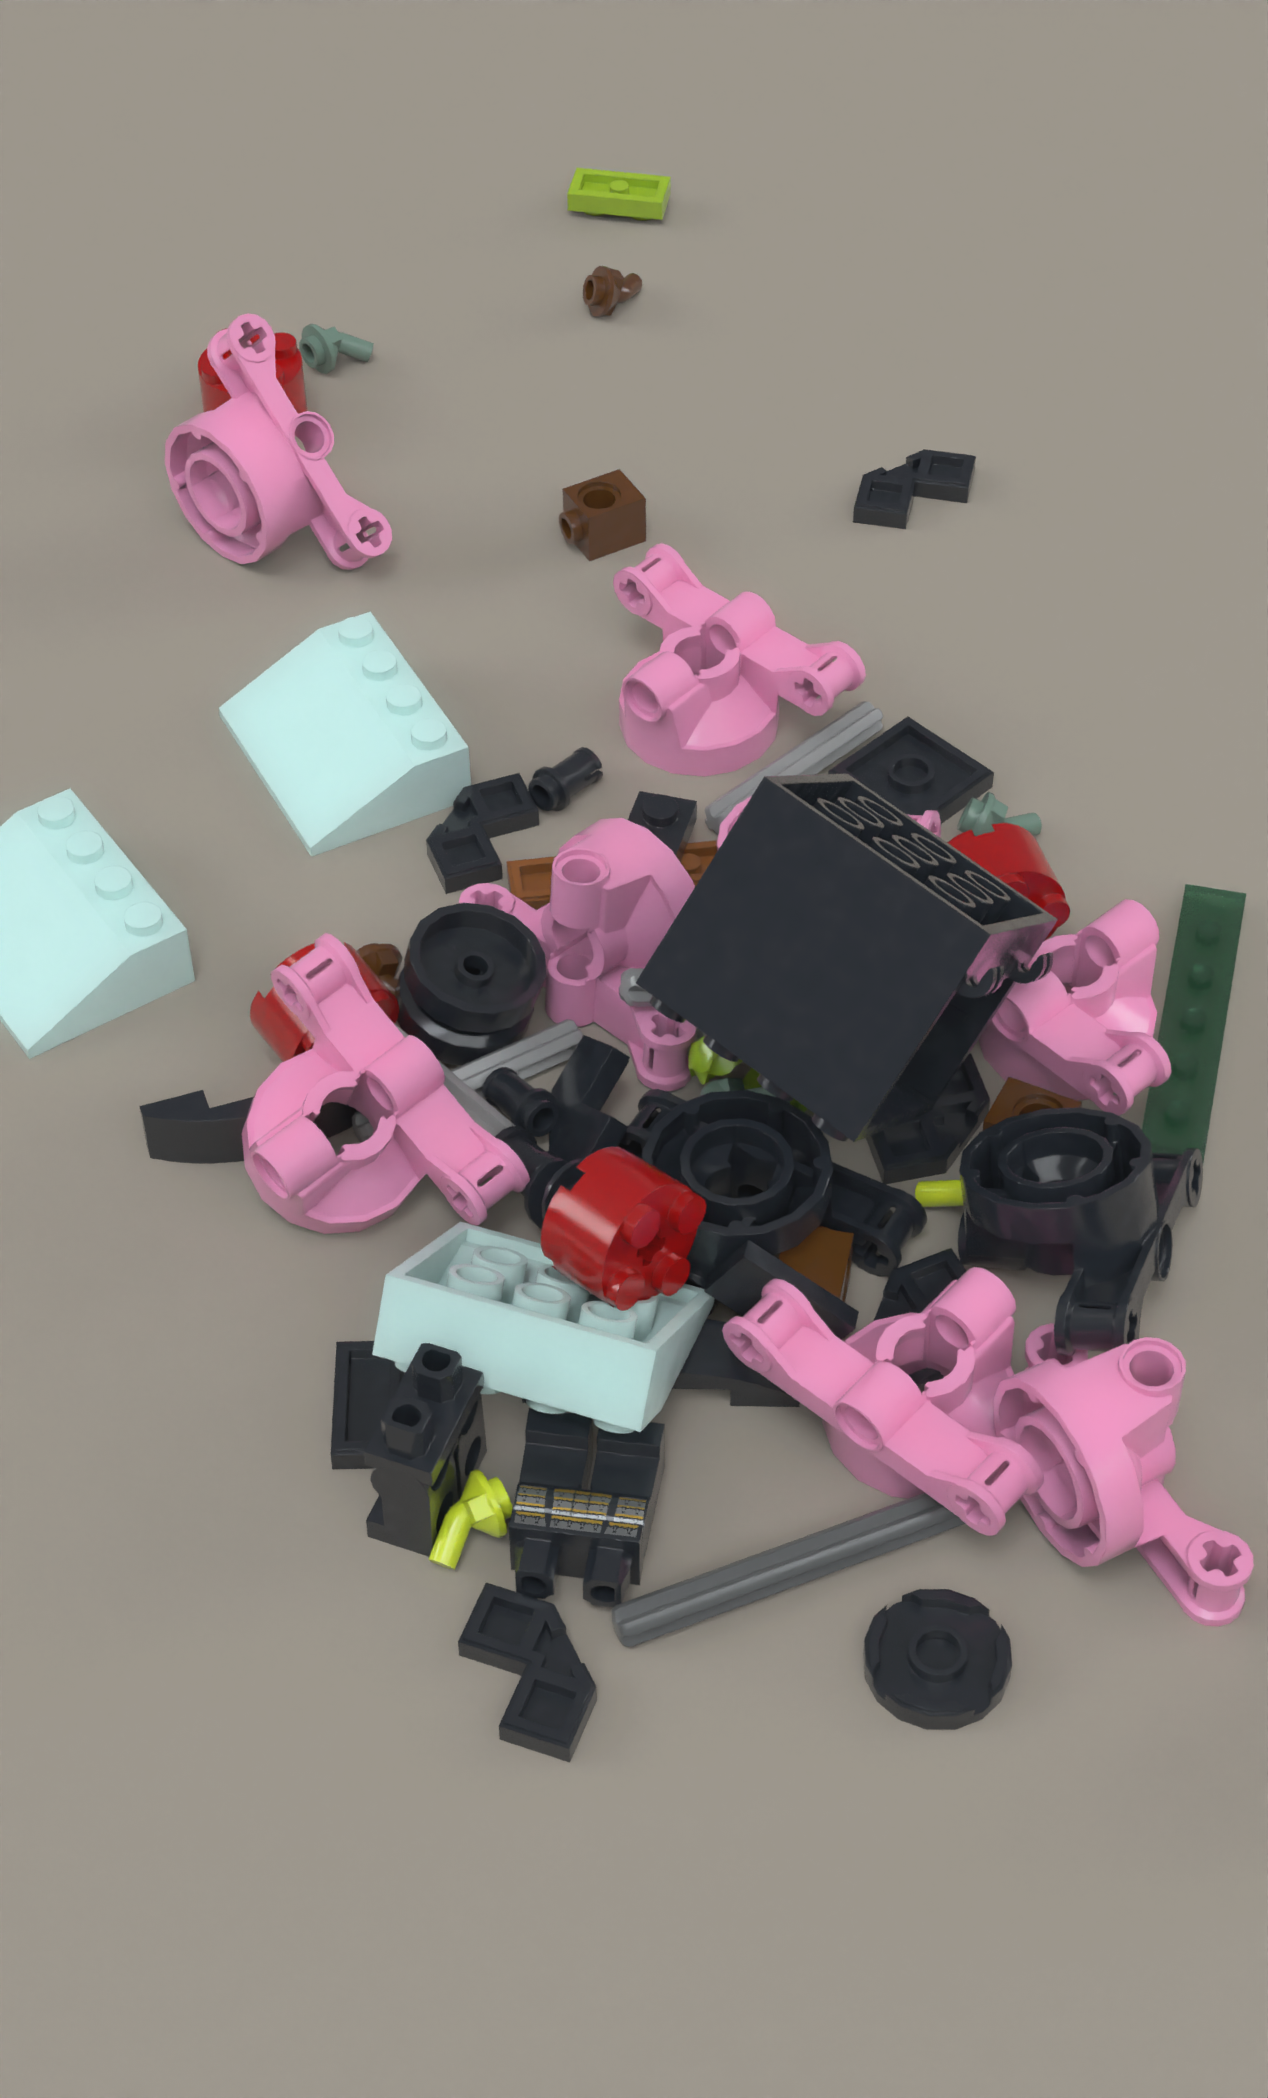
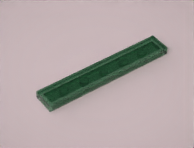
(1195, 1018)

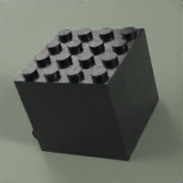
(844, 953)

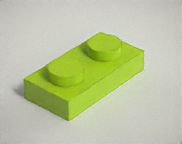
(619, 194)

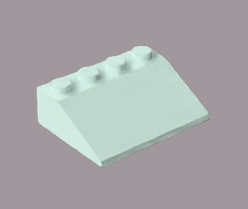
(348, 737)
(78, 928)
(538, 1330)

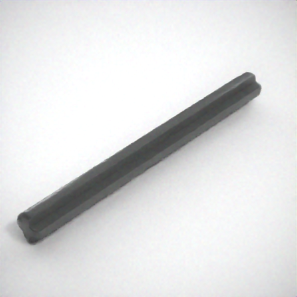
(780, 1568)

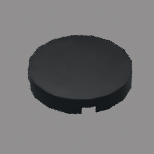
(937, 1659)

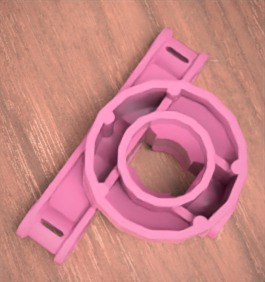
(246, 476)
(719, 672)
(608, 913)
(1090, 1018)
(390, 1081)
(874, 1410)
(1104, 1462)

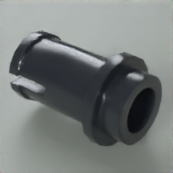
(555, 785)
(524, 1105)

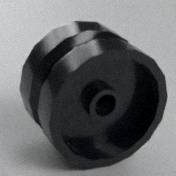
(469, 981)

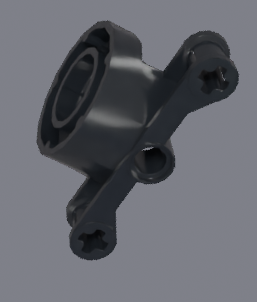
(766, 1179)
(1081, 1201)

